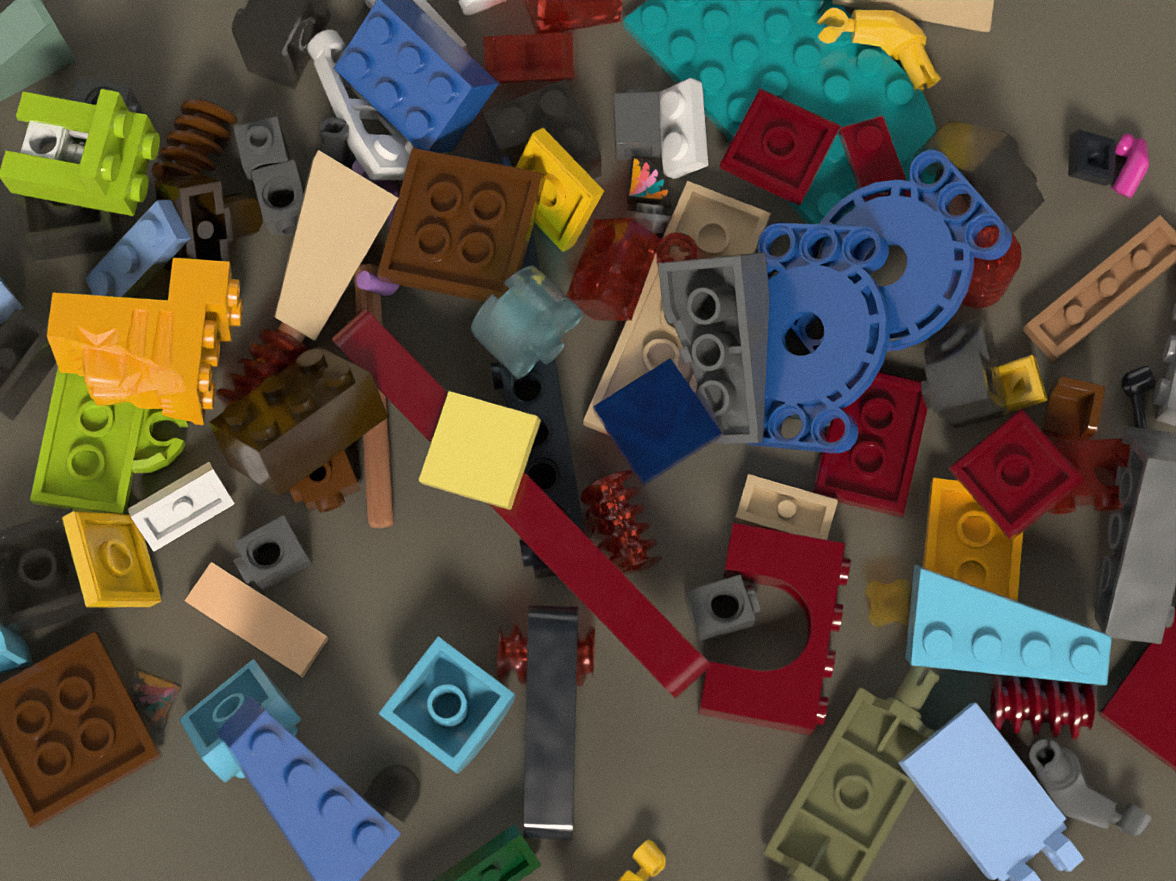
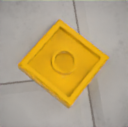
(567, 193)
(111, 560)

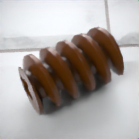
(193, 140)

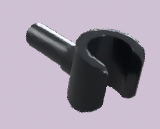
(1134, 384)

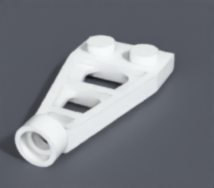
(379, 155)

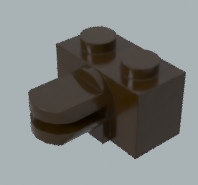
(209, 216)

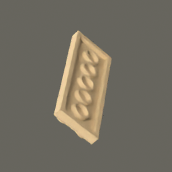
(719, 229)

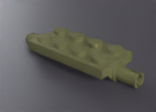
(854, 787)

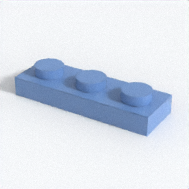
(140, 253)

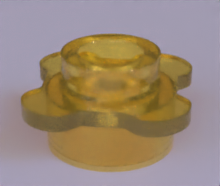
(879, 611)

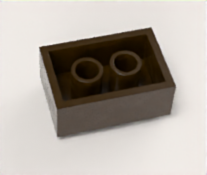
(298, 419)

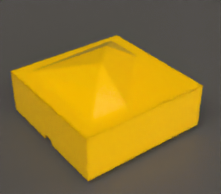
(1022, 383)

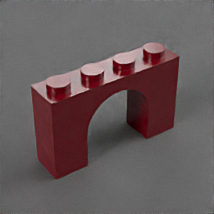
(809, 573)

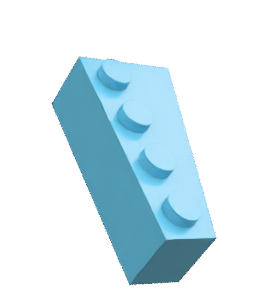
(989, 633)

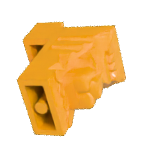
(151, 348)

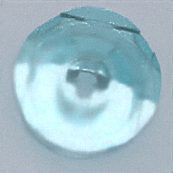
(526, 321)

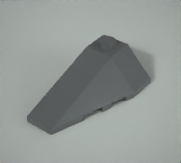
(723, 330)

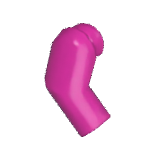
(1136, 165)

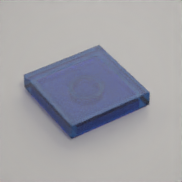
(657, 421)

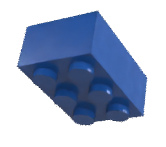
(415, 75)

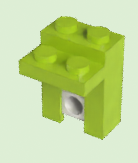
(110, 163)

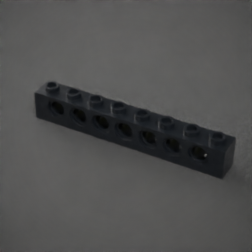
(555, 452)

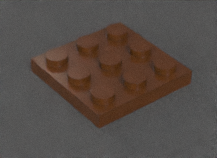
(460, 225)
(69, 730)

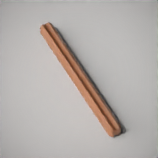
(377, 439)

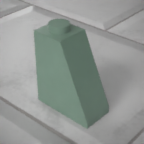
(29, 46)

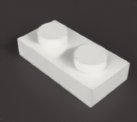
(683, 129)
(181, 506)

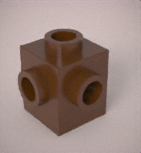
(330, 491)

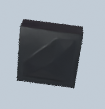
(1091, 157)

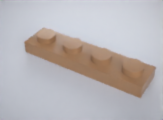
(1104, 290)

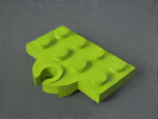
(95, 450)

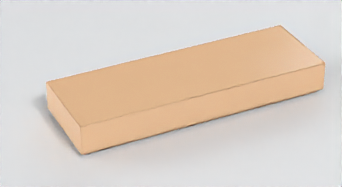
(256, 619)

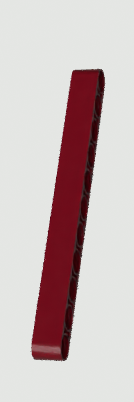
(535, 517)

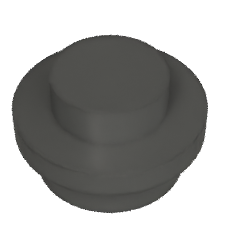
(650, 217)

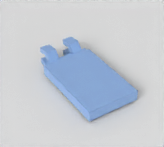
(989, 798)

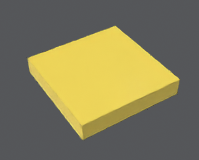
(479, 450)

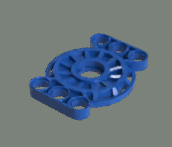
(932, 241)
(850, 352)

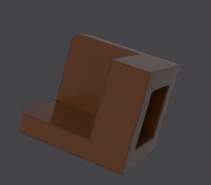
(1073, 409)

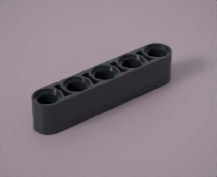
(550, 722)

